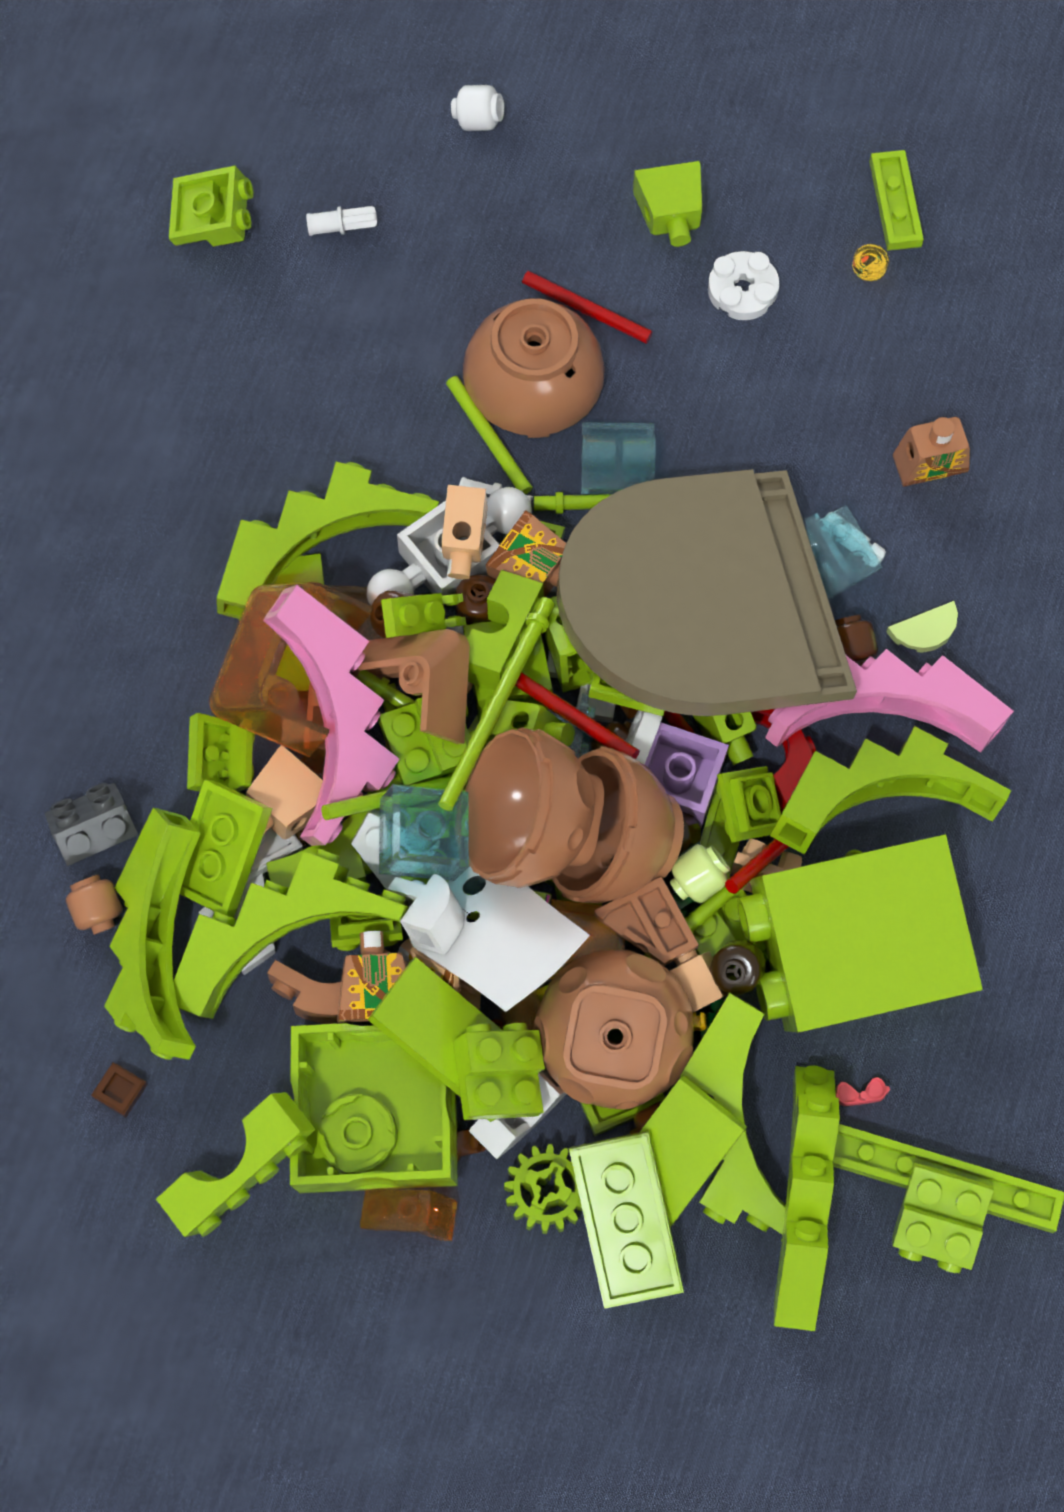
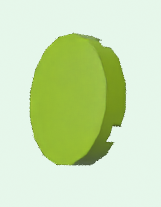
(357, 1134)

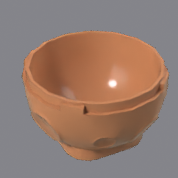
(531, 809)
(624, 994)

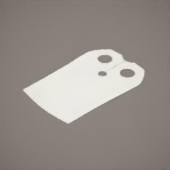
(511, 944)

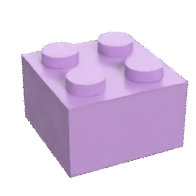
(687, 767)

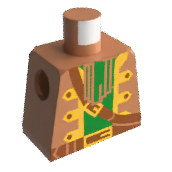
(937, 449)
(529, 552)
(367, 978)

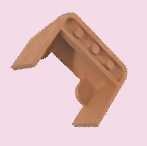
(427, 665)

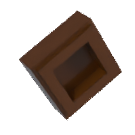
(119, 1089)

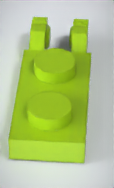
(419, 614)

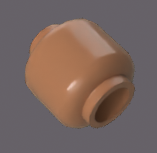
(94, 904)

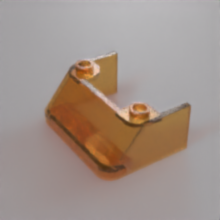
(247, 682)

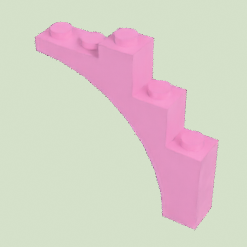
(886, 685)
(348, 707)

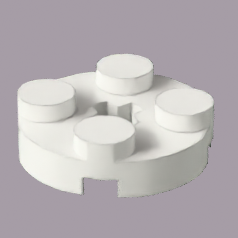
(748, 267)

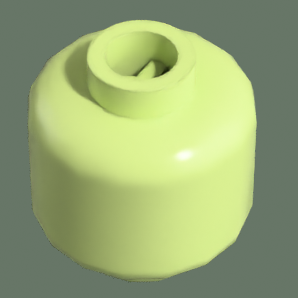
(699, 873)

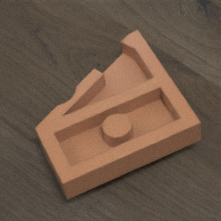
(650, 922)

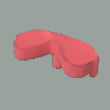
(874, 1092)

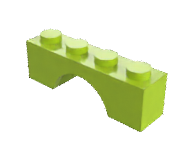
(272, 1133)

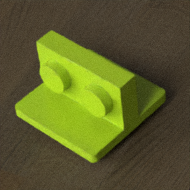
(219, 753)

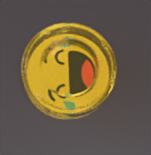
(870, 262)

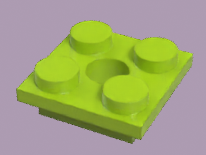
(738, 793)
(346, 930)

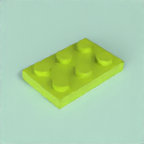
(226, 848)

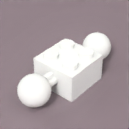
(423, 552)

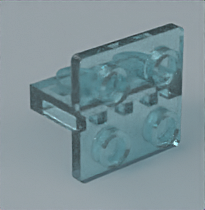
(840, 551)

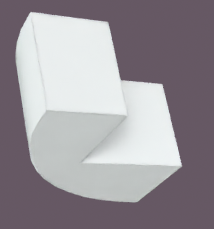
(506, 1132)

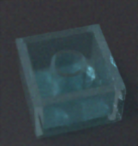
(420, 836)

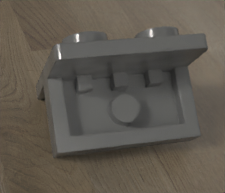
(90, 823)

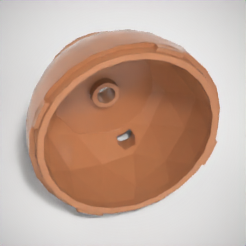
(527, 385)
(637, 830)

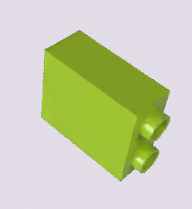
(860, 935)

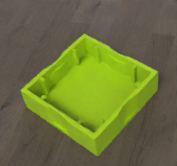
(357, 1059)

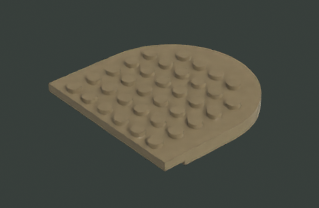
(703, 597)

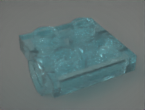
(616, 456)

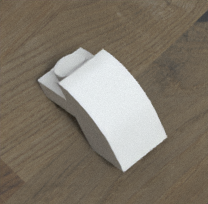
(433, 914)

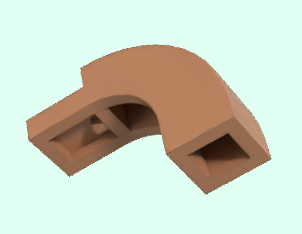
(314, 999)

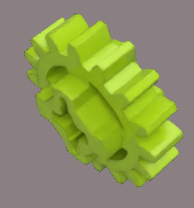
(530, 1179)

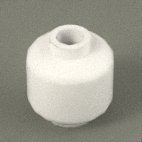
(478, 107)

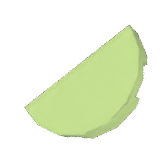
(926, 630)

